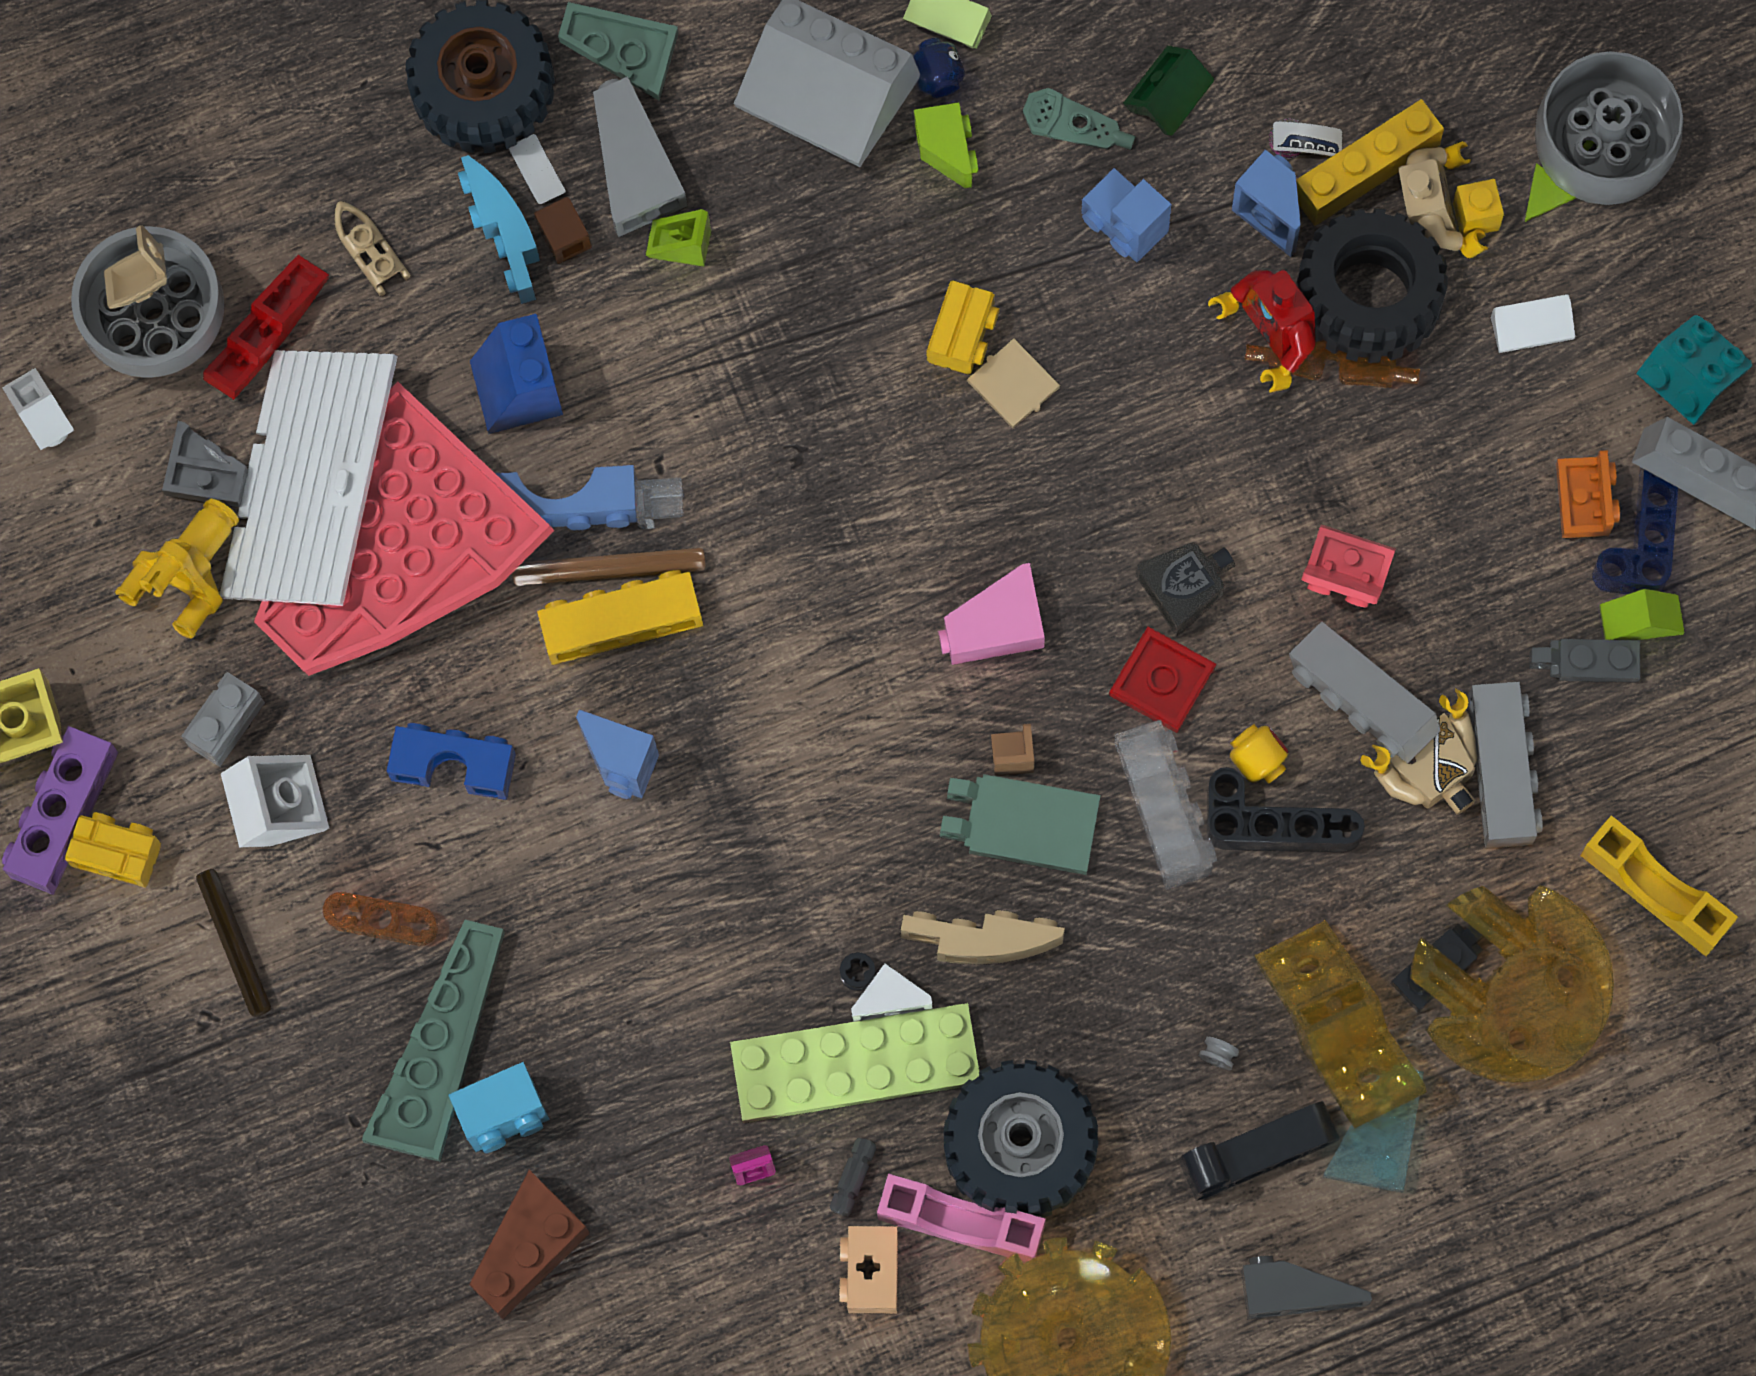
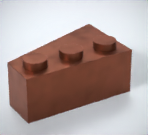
(526, 1246)

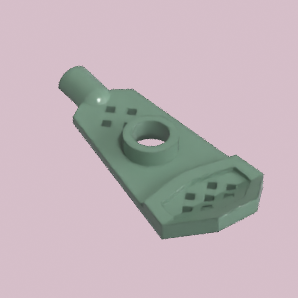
(1060, 120)

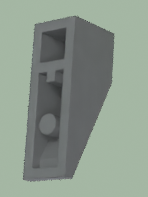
(1289, 1289)

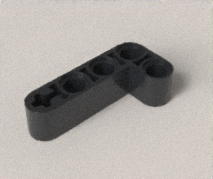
(1283, 819)
(1258, 1151)

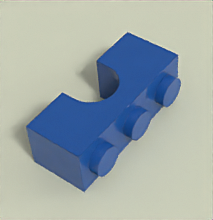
(418, 753)

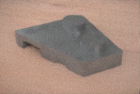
(202, 470)

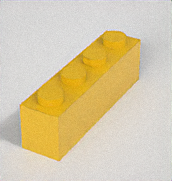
(1367, 162)
(619, 617)

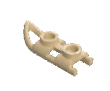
(363, 239)

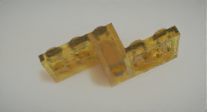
(1340, 1024)

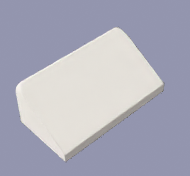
(1533, 323)

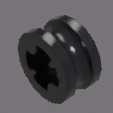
(845, 968)

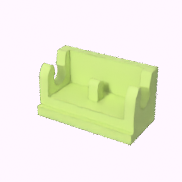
(954, 19)

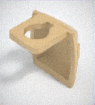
(137, 274)

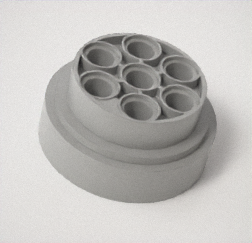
(105, 328)

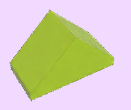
(680, 238)
(1642, 616)

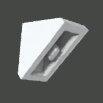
(890, 995)

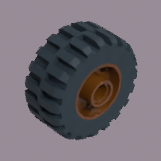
(480, 76)

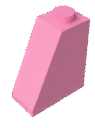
(995, 621)

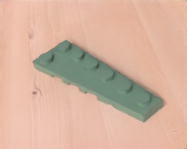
(416, 1106)

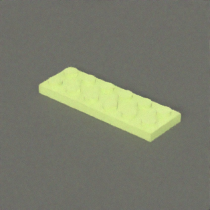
(854, 1063)

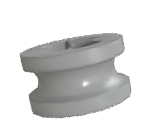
(1219, 1053)

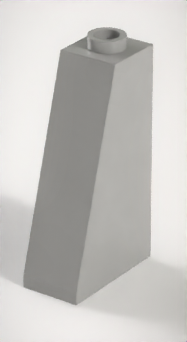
(635, 164)

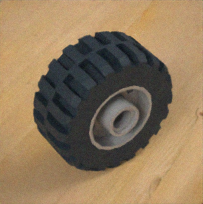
(1028, 1103)

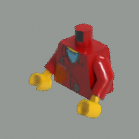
(1279, 315)

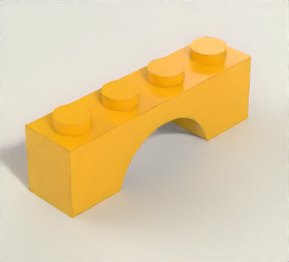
(1684, 909)

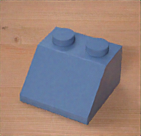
(1269, 200)
(620, 753)

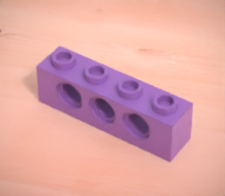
(46, 868)

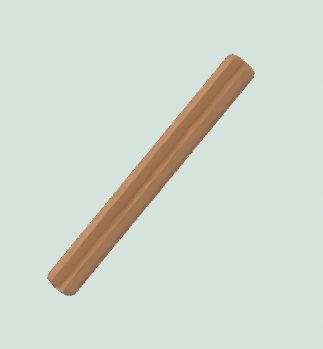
(609, 566)

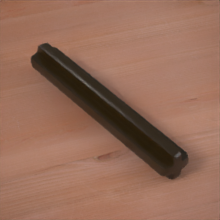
(233, 943)

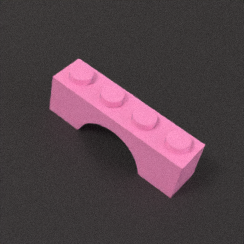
(960, 1221)

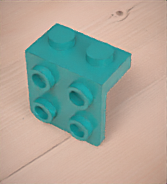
(1693, 367)

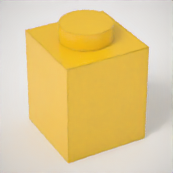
(1478, 207)

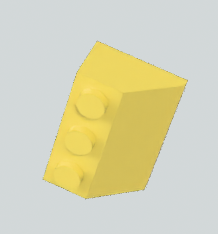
(27, 715)

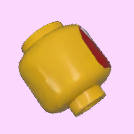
(1259, 754)

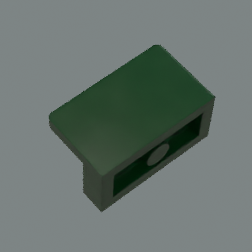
(1170, 88)

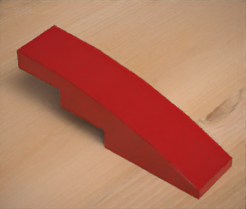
(266, 327)

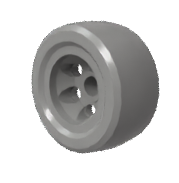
(1632, 95)

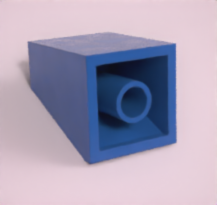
(515, 376)

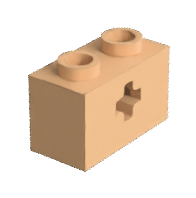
(875, 1245)

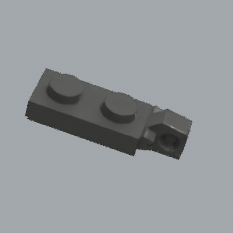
(1589, 660)

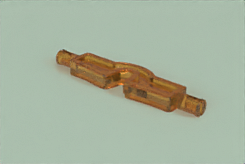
(1350, 371)

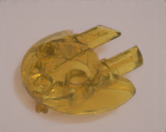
(1523, 990)

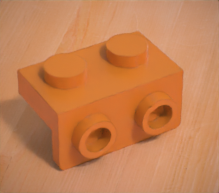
(1587, 496)

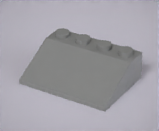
(826, 81)

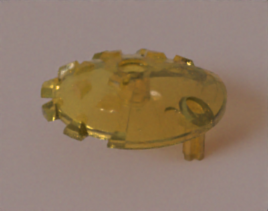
(1115, 1317)

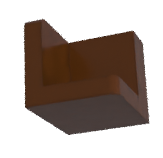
(562, 230)

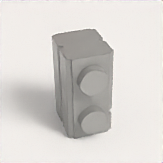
(223, 719)

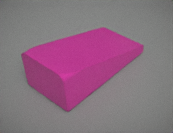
(752, 1165)

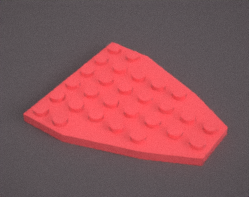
(427, 543)

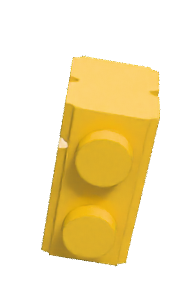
(961, 328)
(113, 849)

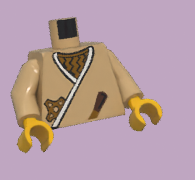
(1429, 199)
(1438, 768)

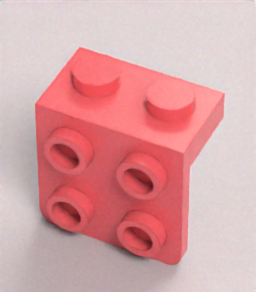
(1348, 566)

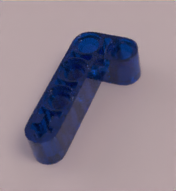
(1644, 552)

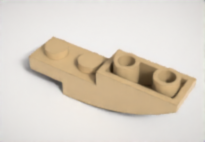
(999, 941)

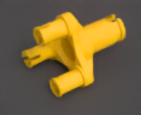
(185, 566)

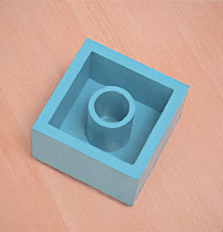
(499, 1108)

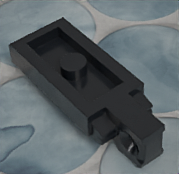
(1456, 944)

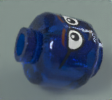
(938, 67)

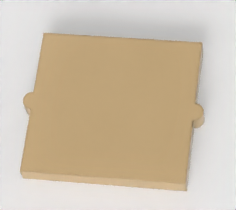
(1013, 383)

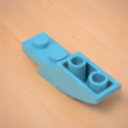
(504, 222)

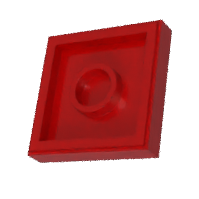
(1162, 679)

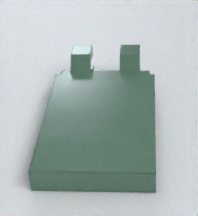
(1024, 822)

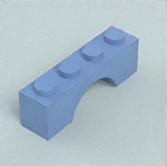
(604, 500)

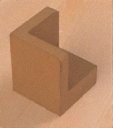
(1013, 752)

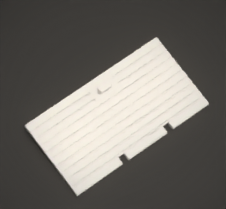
(309, 477)

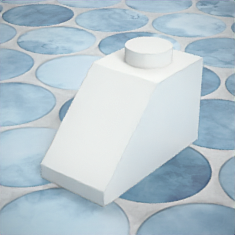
(38, 409)

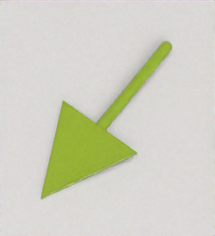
(1545, 193)

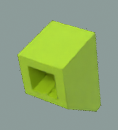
(943, 144)

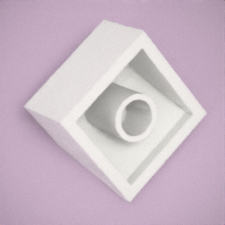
(274, 799)

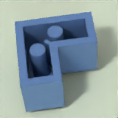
(1127, 214)

